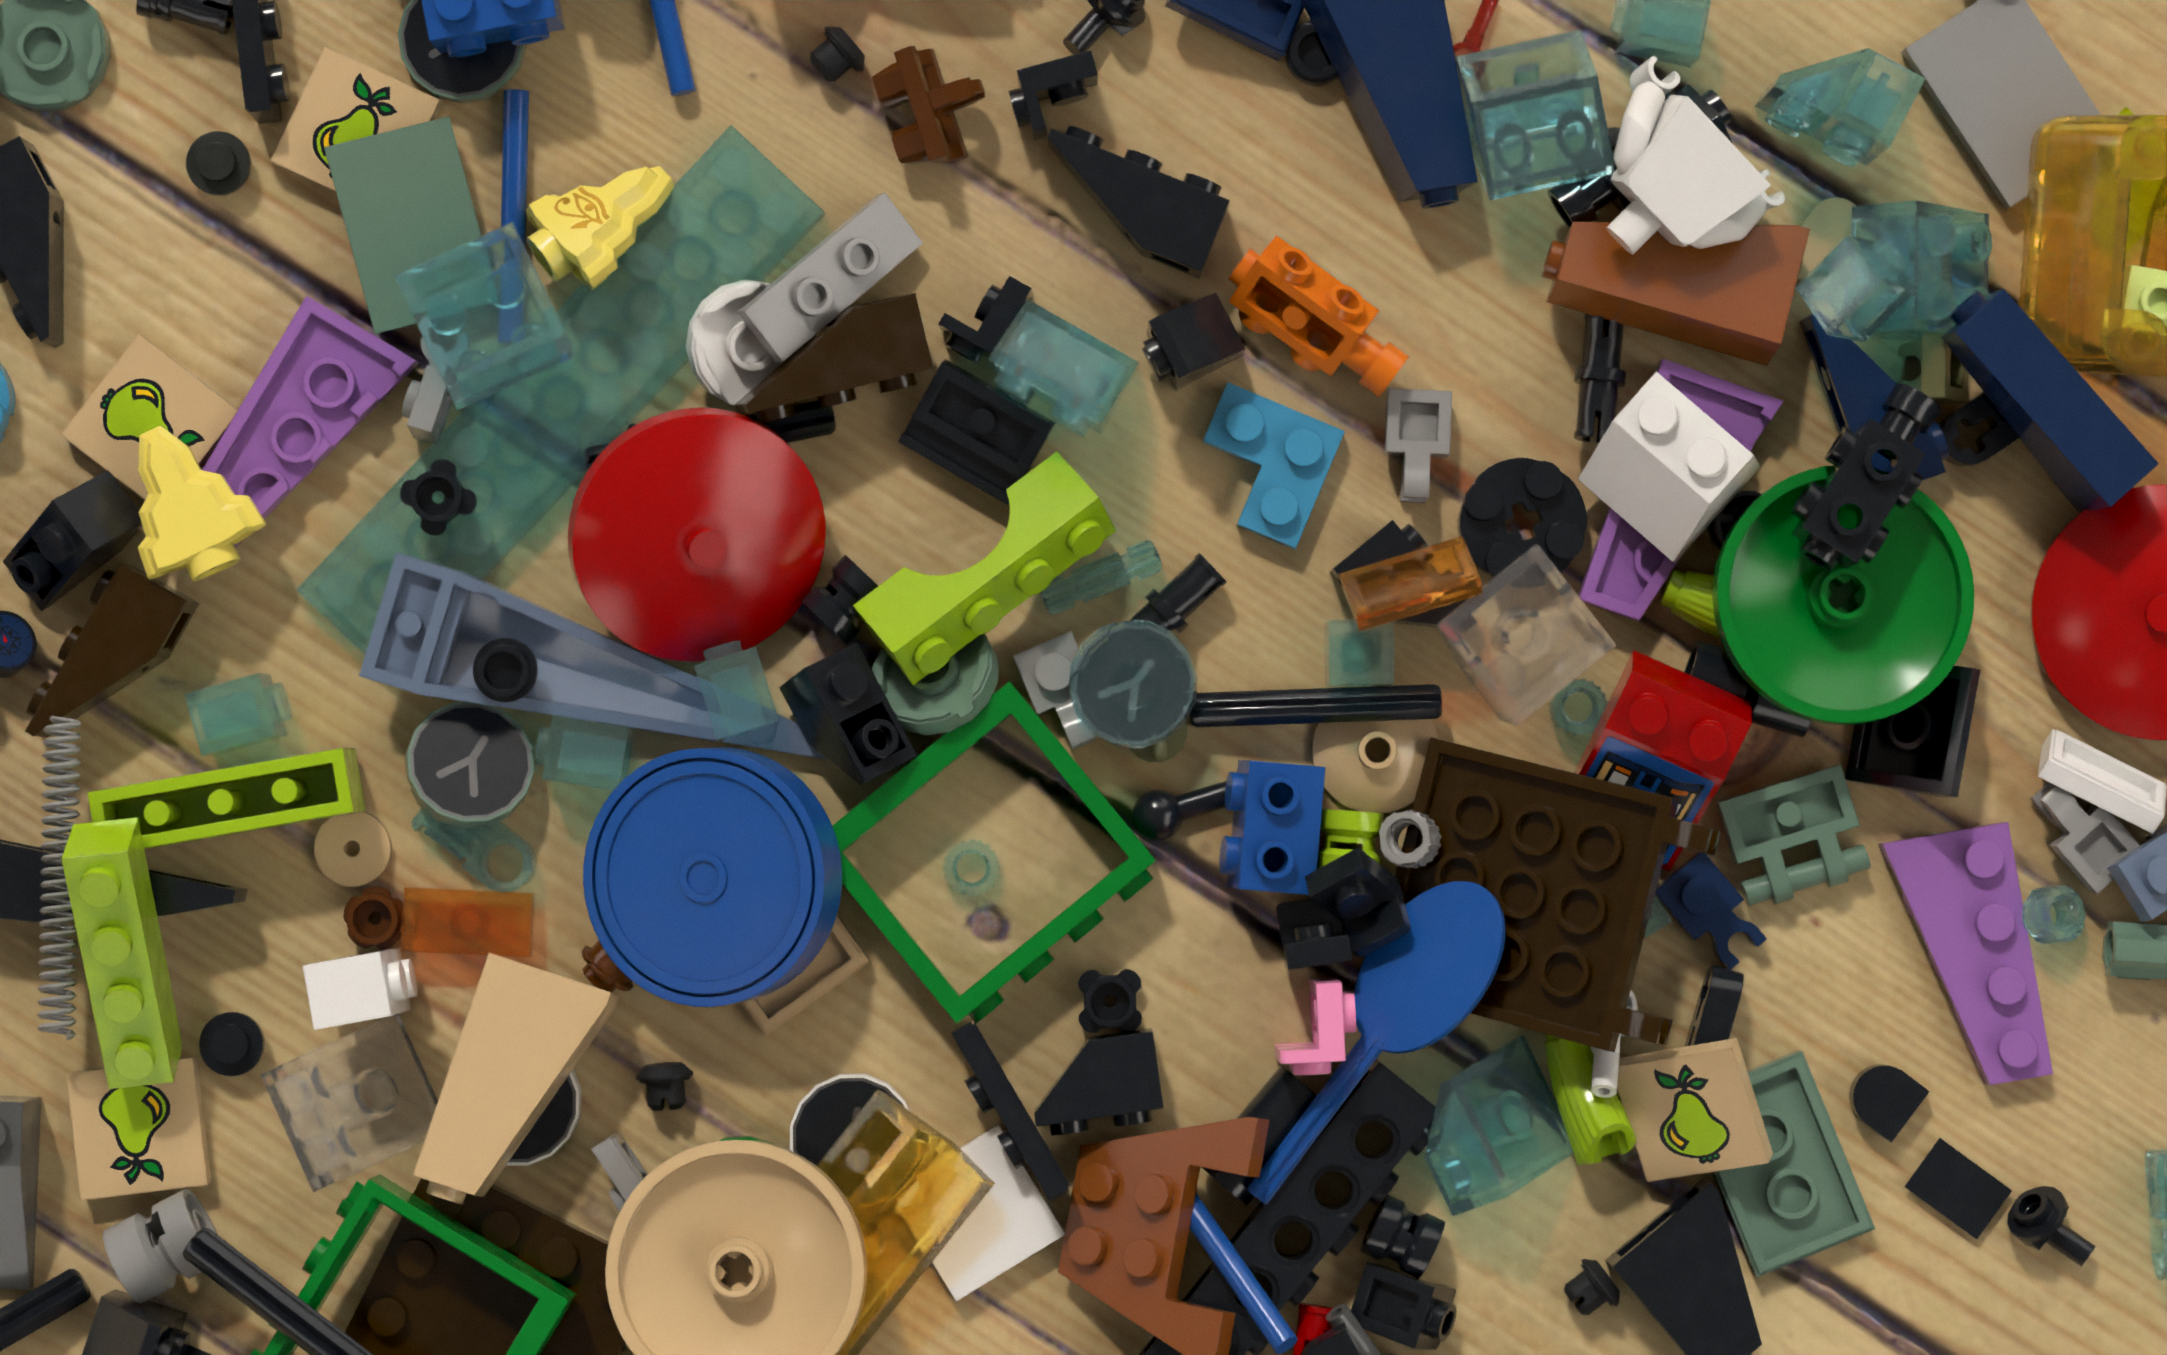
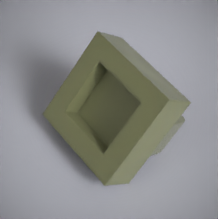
(1942, 374)

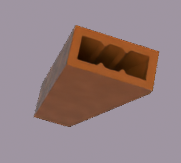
(1712, 297)

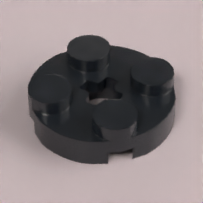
(1540, 489)

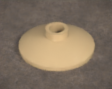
(1367, 784)

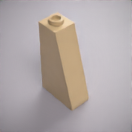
(507, 1067)

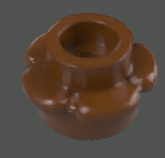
(358, 913)
(603, 971)

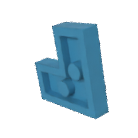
(1292, 458)

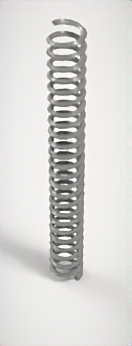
(57, 872)

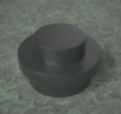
(218, 163)

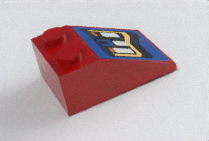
(1667, 737)

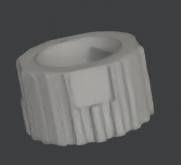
(1390, 833)

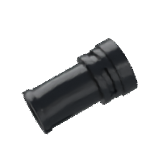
(203, 13)

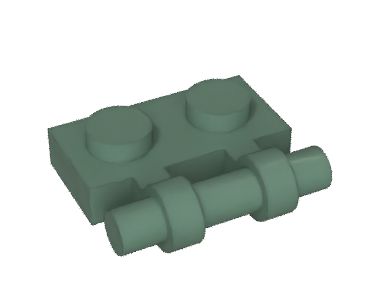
(1787, 816)

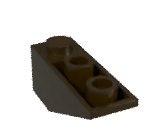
(857, 348)
(123, 639)

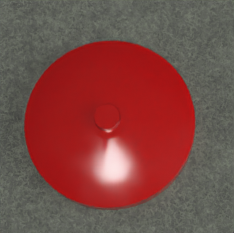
(696, 533)
(2104, 613)

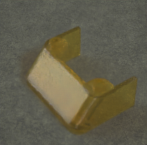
(2079, 240)

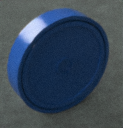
(712, 876)

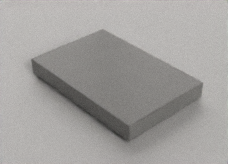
(1996, 85)

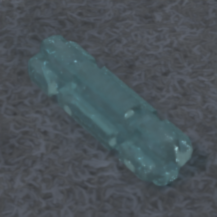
(1102, 577)

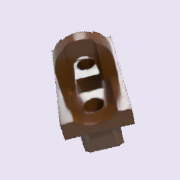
(919, 81)

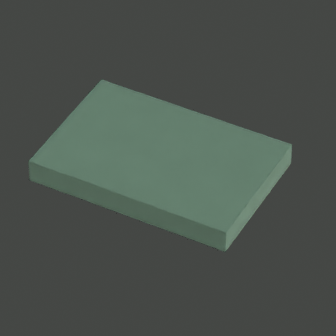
(400, 207)
(1807, 1189)

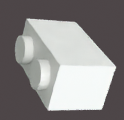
(359, 988)

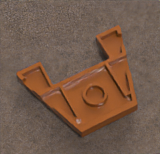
(1134, 1224)

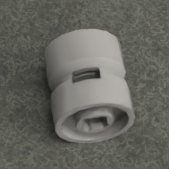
(150, 1250)

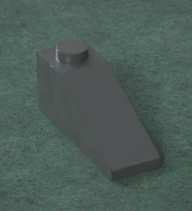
(18, 1189)

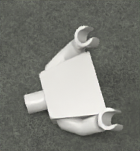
(1681, 172)

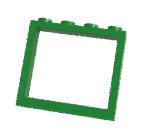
(1074, 920)
(360, 1210)

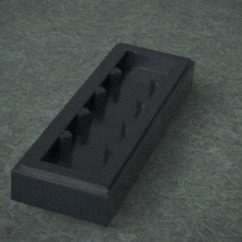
(992, 1089)

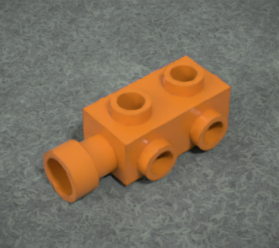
(1312, 315)

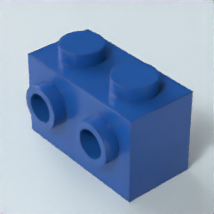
(469, 25)
(1272, 826)

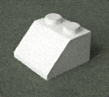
(1667, 467)

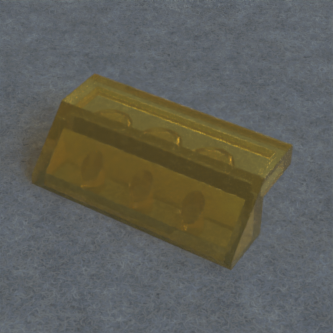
(908, 1196)

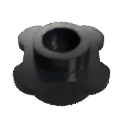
(420, 493)
(1122, 1014)

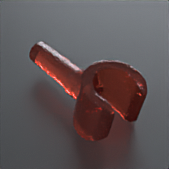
(1475, 35)

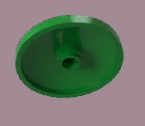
(1842, 639)

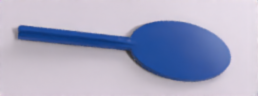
(1405, 1001)

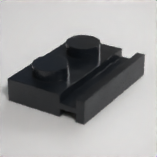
(976, 431)

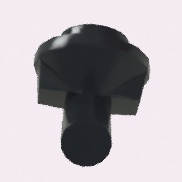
(1119, 14)
(2044, 1223)

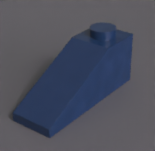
(1857, 391)

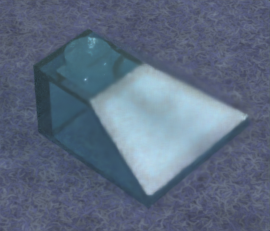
(1494, 1129)

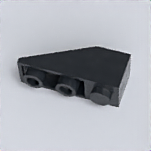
(1156, 213)
(32, 241)

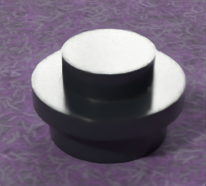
(505, 670)
(231, 1043)

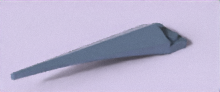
(441, 618)

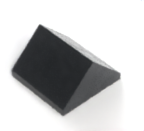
(1921, 745)

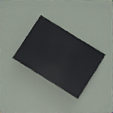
(1958, 1188)

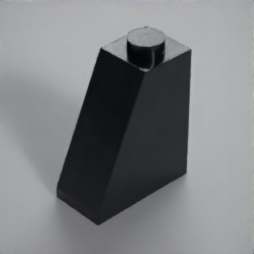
(1691, 1276)

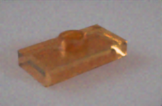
(1411, 583)
(467, 922)

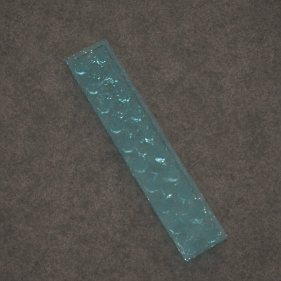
(628, 339)

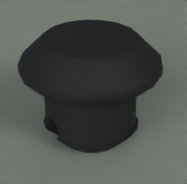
(836, 54)
(665, 1081)
(1593, 1286)

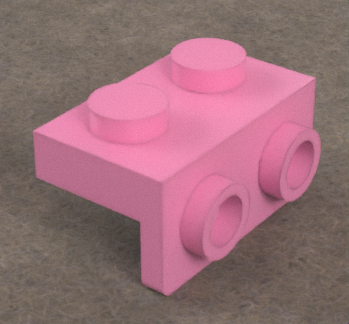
(1331, 1016)

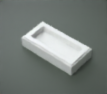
(2102, 780)

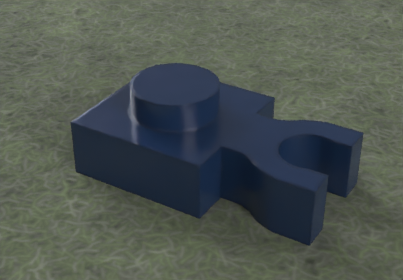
(1703, 902)

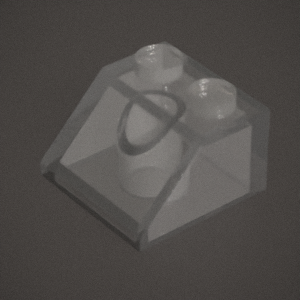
(1524, 637)
(353, 1101)

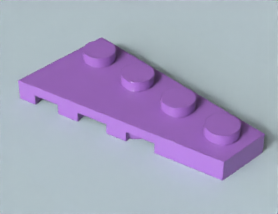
(305, 404)
(1624, 565)
(1970, 916)

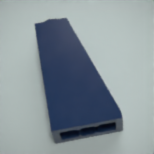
(1404, 89)
(2047, 402)

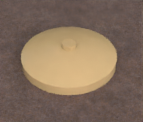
(736, 1256)

